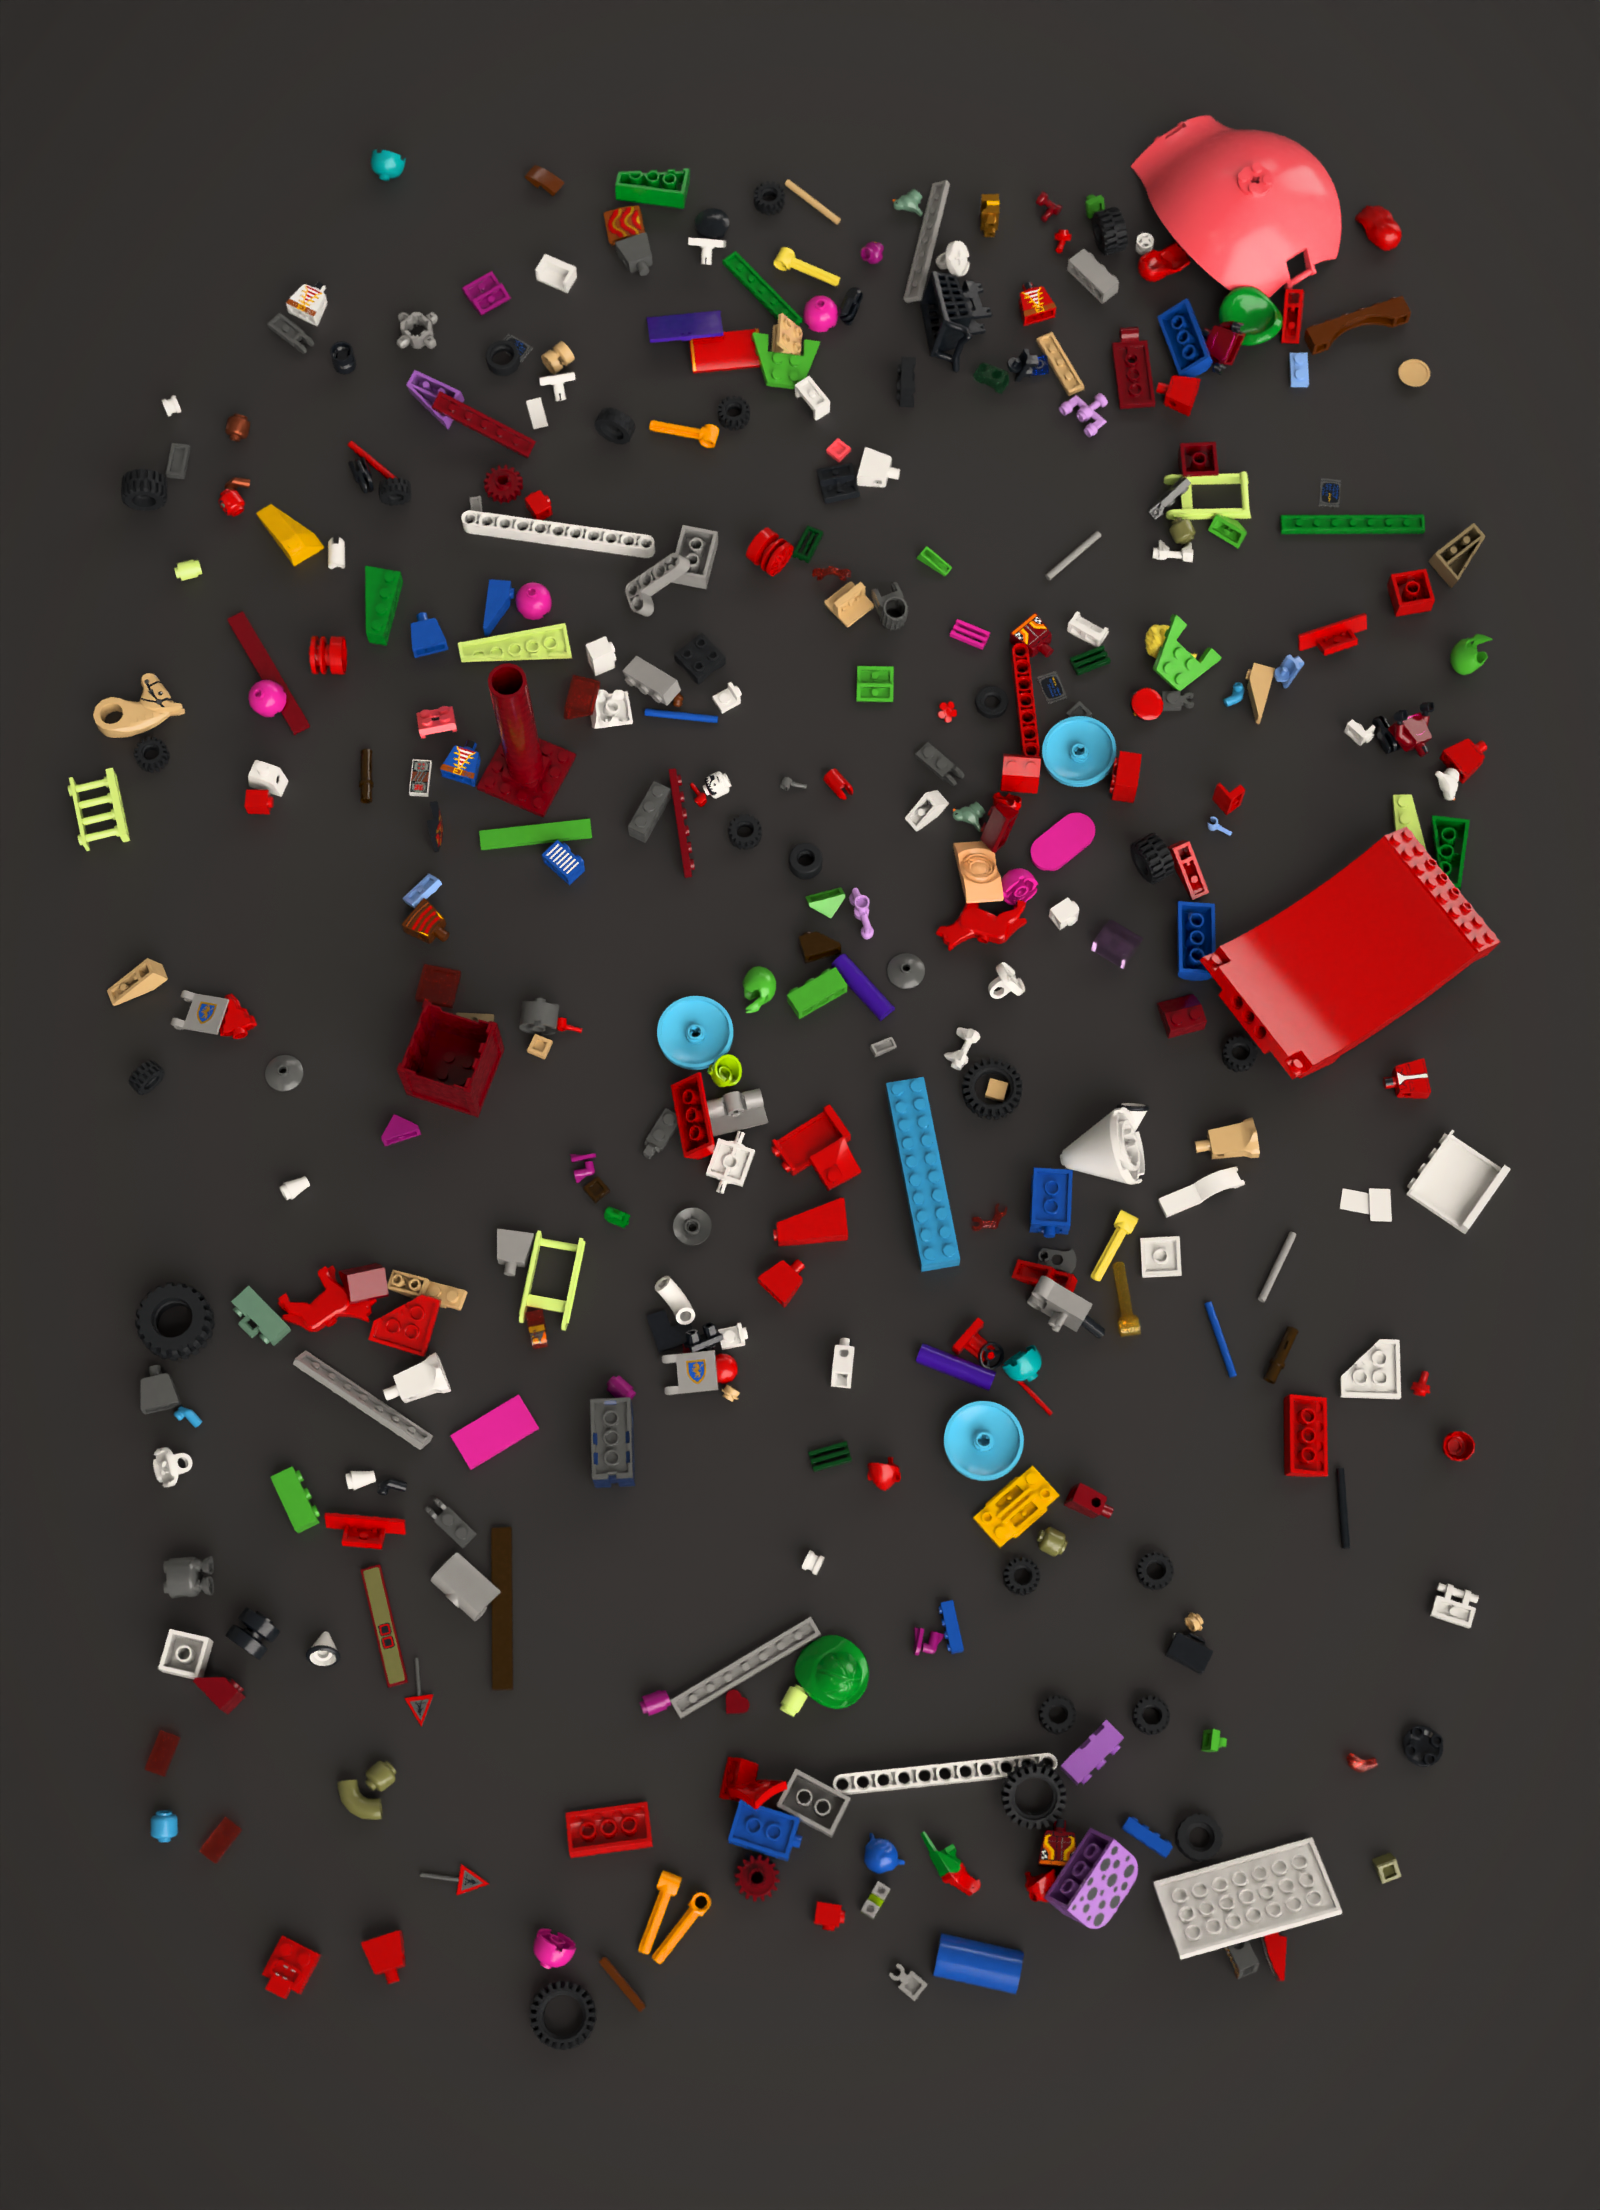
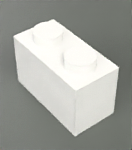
(601, 655)

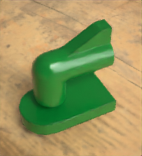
(616, 1217)

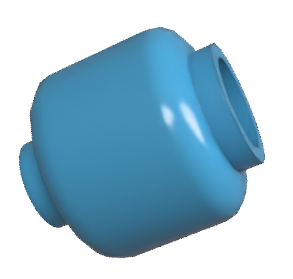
(164, 1825)

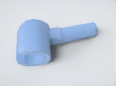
(1216, 826)

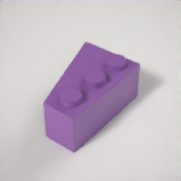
(426, 391)
(1092, 1753)

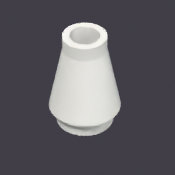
(294, 1187)
(358, 1479)

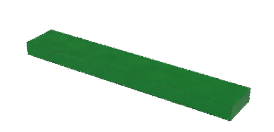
(759, 287)

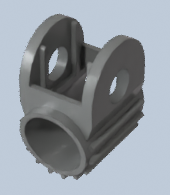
(882, 606)

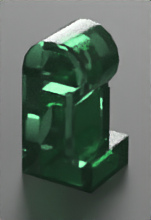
(992, 376)

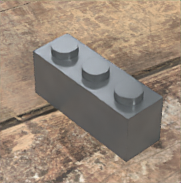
(649, 812)

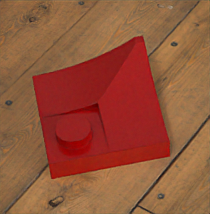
(835, 1164)
(758, 1791)

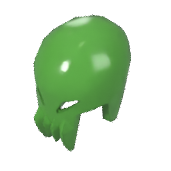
(1465, 657)
(758, 983)

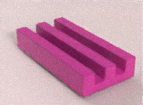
(970, 631)

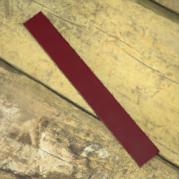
(267, 669)

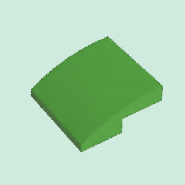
(875, 683)

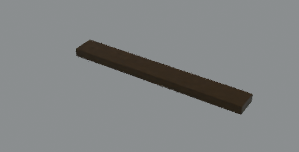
(502, 1609)

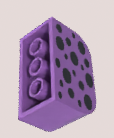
(1094, 1880)

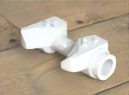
(1162, 552)
(959, 1057)

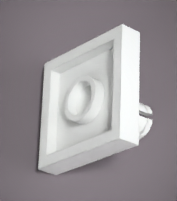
(707, 246)
(557, 382)

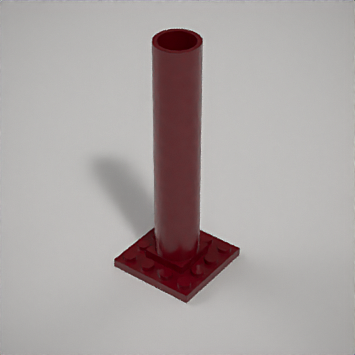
(524, 766)

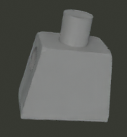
(513, 1249)

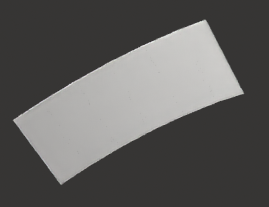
(537, 413)

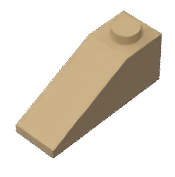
(1258, 688)
(140, 980)

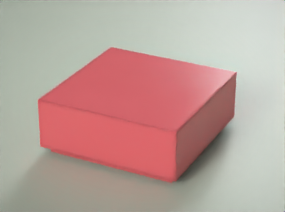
(838, 450)

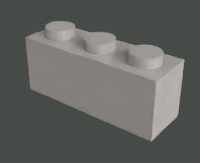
(1093, 275)
(651, 681)

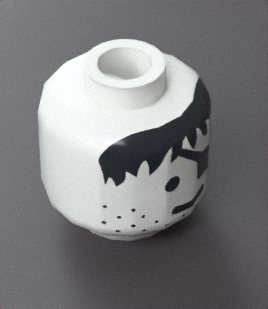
(717, 784)

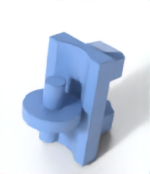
(1288, 670)

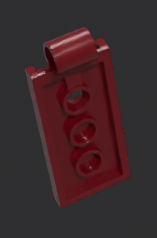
(1133, 379)

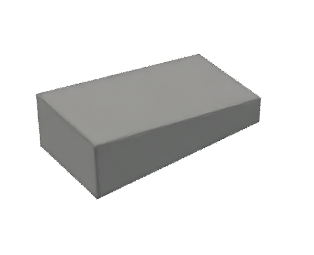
(476, 504)
(883, 1046)

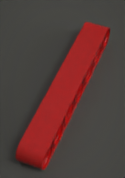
(1024, 695)

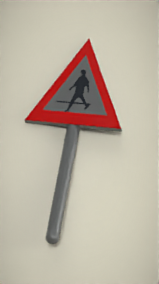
(419, 1704)
(466, 1881)

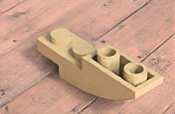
(414, 1286)

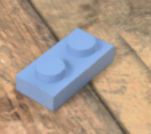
(1298, 369)
(423, 889)

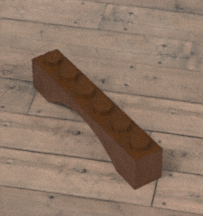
(1388, 313)

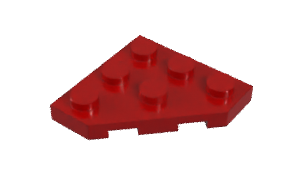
(408, 1325)

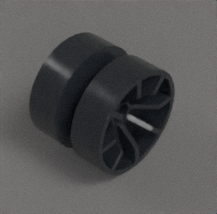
(257, 1628)

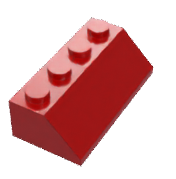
(693, 1117)

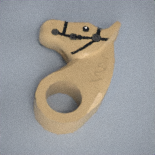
(139, 716)

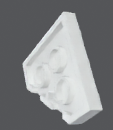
(1375, 1373)

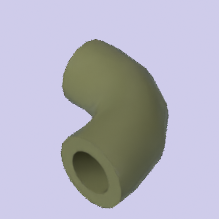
(357, 1803)

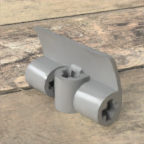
(736, 1111)
(465, 1586)

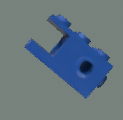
(1051, 1201)
(765, 1831)

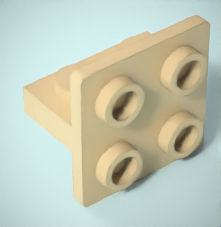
(786, 336)
(849, 603)

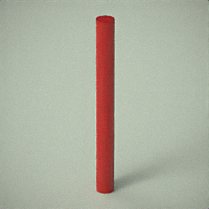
(370, 460)

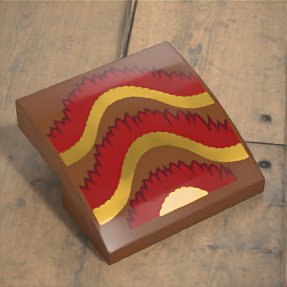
(623, 223)

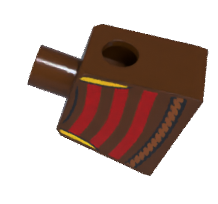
(426, 923)

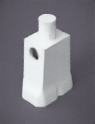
(419, 1381)

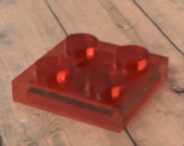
(438, 985)

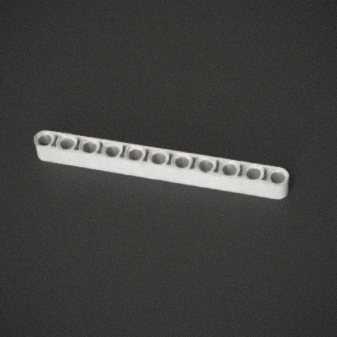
(551, 528)
(933, 1770)

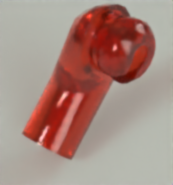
(1360, 1765)

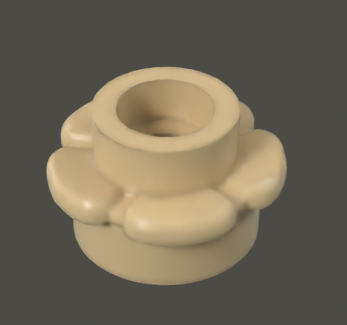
(730, 1393)
(1194, 1622)

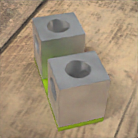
(875, 1900)

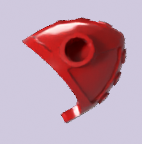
(884, 1474)
(1039, 1885)

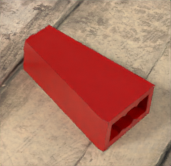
(816, 1225)

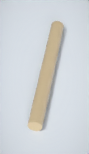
(812, 201)

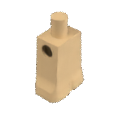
(1231, 1141)

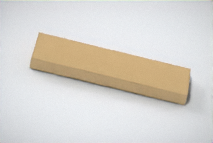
(1060, 364)

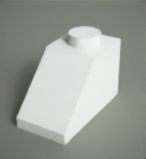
(926, 809)

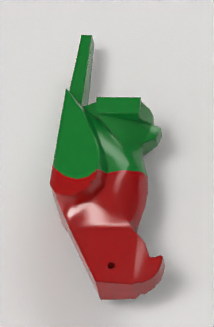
(951, 1867)

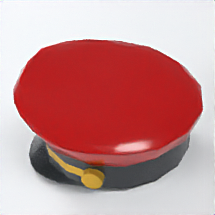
(1146, 704)

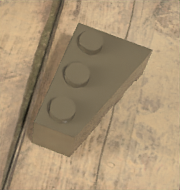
(1456, 555)

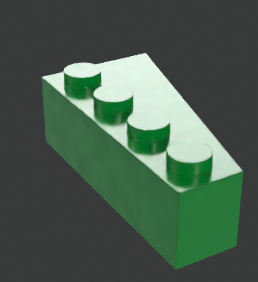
(654, 187)
(1450, 845)

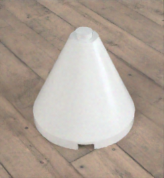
(1108, 1149)

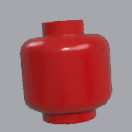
(231, 502)

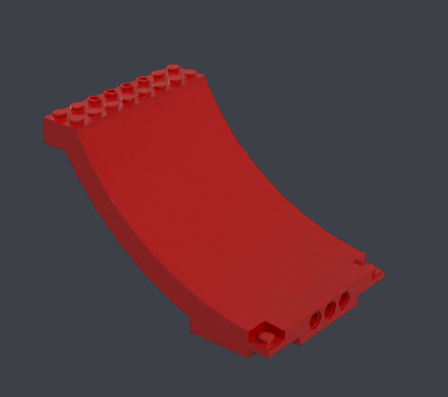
(1350, 955)

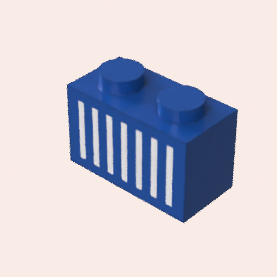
(563, 862)

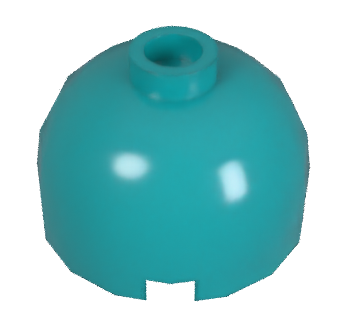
(387, 164)
(1024, 1364)

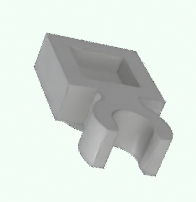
(910, 1984)

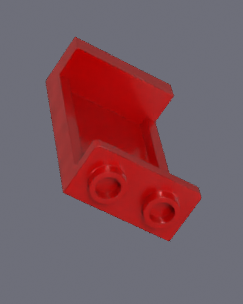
(809, 1139)

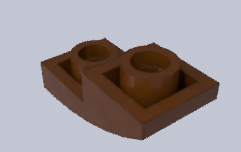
(541, 177)

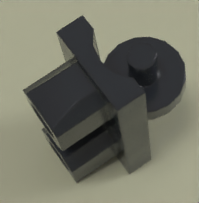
(1023, 364)
(704, 1342)

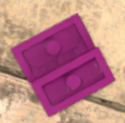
(486, 293)

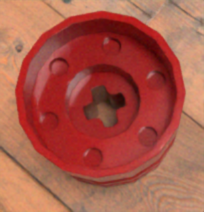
(769, 551)
(324, 655)

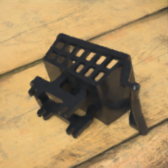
(954, 315)

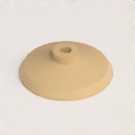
(1414, 372)

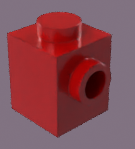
(538, 505)
(258, 801)
(829, 1916)

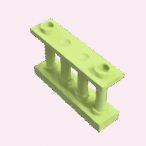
(116, 814)

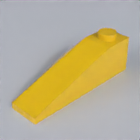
(292, 537)

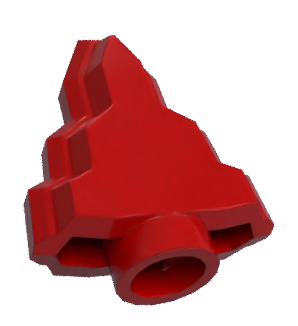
(236, 1020)

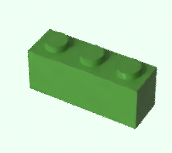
(816, 992)
(295, 1499)

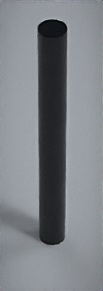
(1343, 1508)

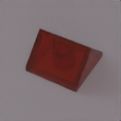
(581, 697)

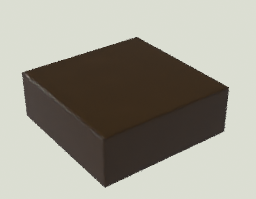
(596, 1189)

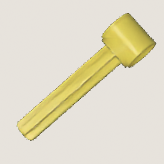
(787, 260)
(1124, 1225)

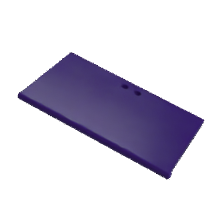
(685, 326)

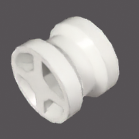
(1144, 239)
(171, 405)
(813, 1562)

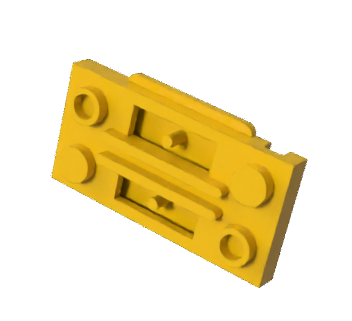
(1016, 1507)

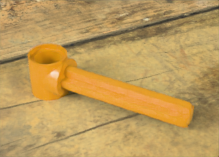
(707, 435)
(668, 1885)
(681, 1928)

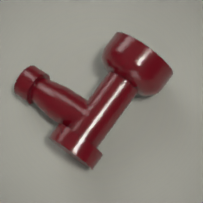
(1052, 207)

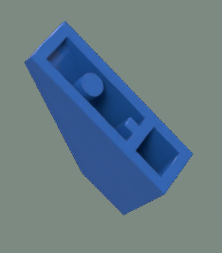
(497, 603)

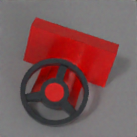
(978, 1346)

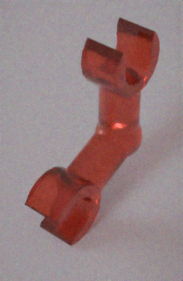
(842, 573)
(989, 1224)

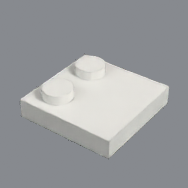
(1161, 1256)

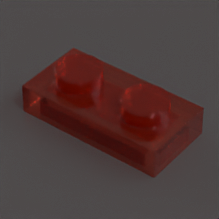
(162, 1753)
(220, 1840)

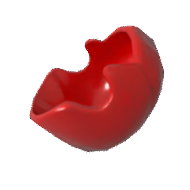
(1009, 800)
(726, 1368)
(1458, 1446)

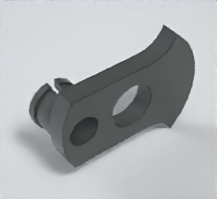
(1068, 1257)

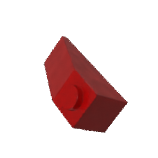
(1292, 316)
(1188, 869)

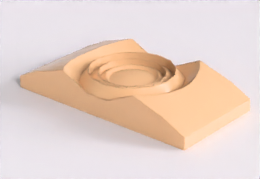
(978, 872)

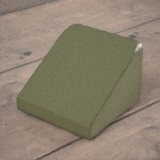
(1386, 1867)

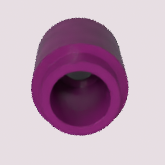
(620, 1388)
(655, 1702)

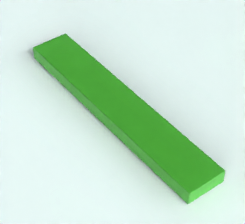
(535, 834)

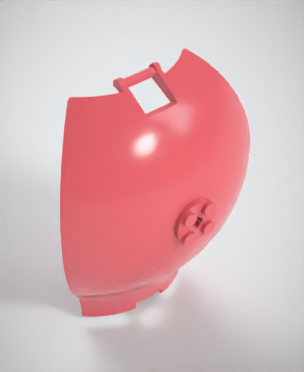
(1242, 202)

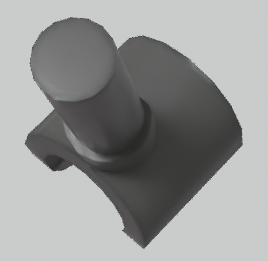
(787, 782)

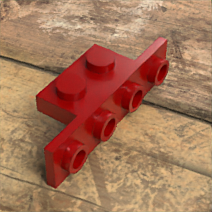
(1334, 636)
(364, 1530)

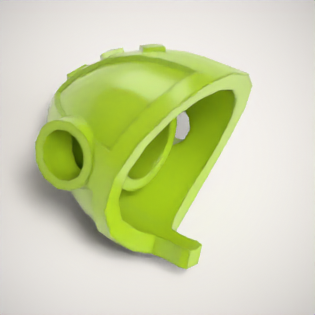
(726, 1071)

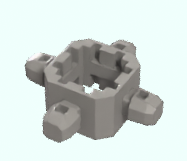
(416, 318)

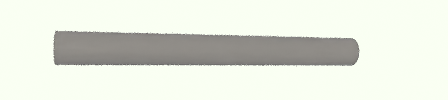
(1052, 573)
(1277, 1266)

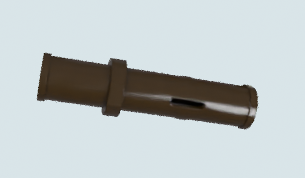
(366, 783)
(1277, 1362)

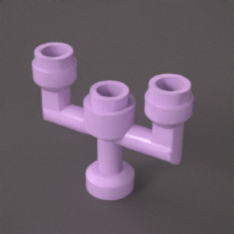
(1086, 412)
(861, 912)

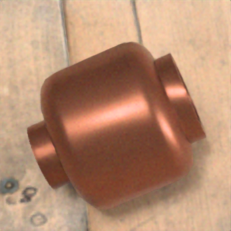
(237, 427)

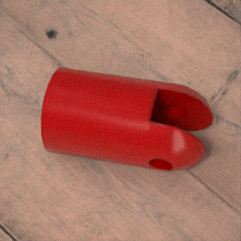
(836, 782)

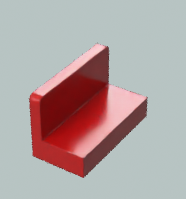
(1227, 800)
(737, 1772)

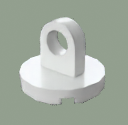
(954, 259)
(1007, 981)
(167, 1468)

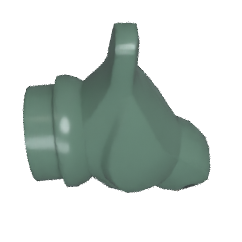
(909, 202)
(970, 814)

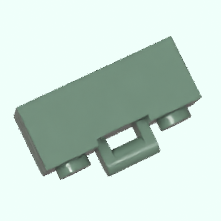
(253, 1308)

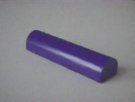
(863, 987)
(955, 1367)

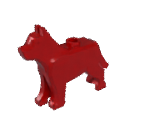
(982, 925)
(326, 1307)

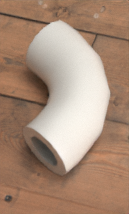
(676, 1300)

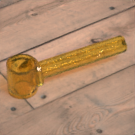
(1128, 1323)

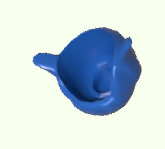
(881, 1855)

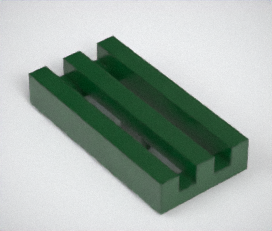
(802, 556)
(1103, 654)
(827, 1449)

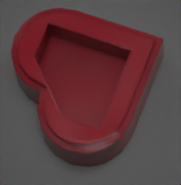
(735, 1703)

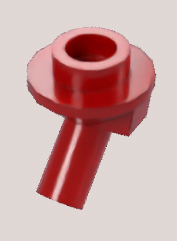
(1062, 236)
(1420, 1387)

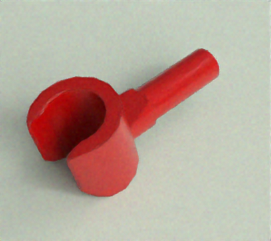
(701, 797)
(562, 1026)

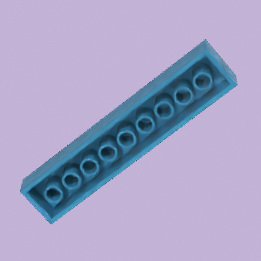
(922, 1174)

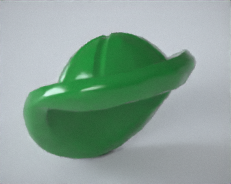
(1255, 310)
(833, 1671)

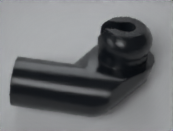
(389, 1484)

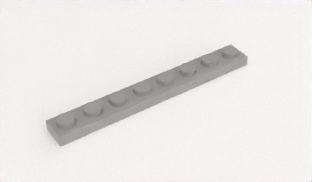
(926, 241)
(363, 1400)
(745, 1667)

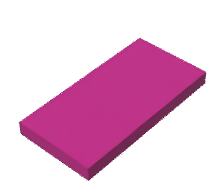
(494, 1432)

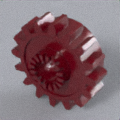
(495, 485)
(757, 1890)

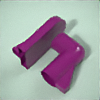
(589, 1169)
(931, 1647)

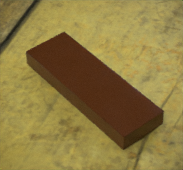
(624, 1986)

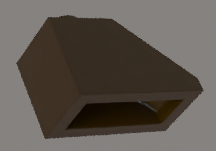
(817, 946)

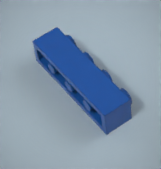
(952, 1628)
(1148, 1838)

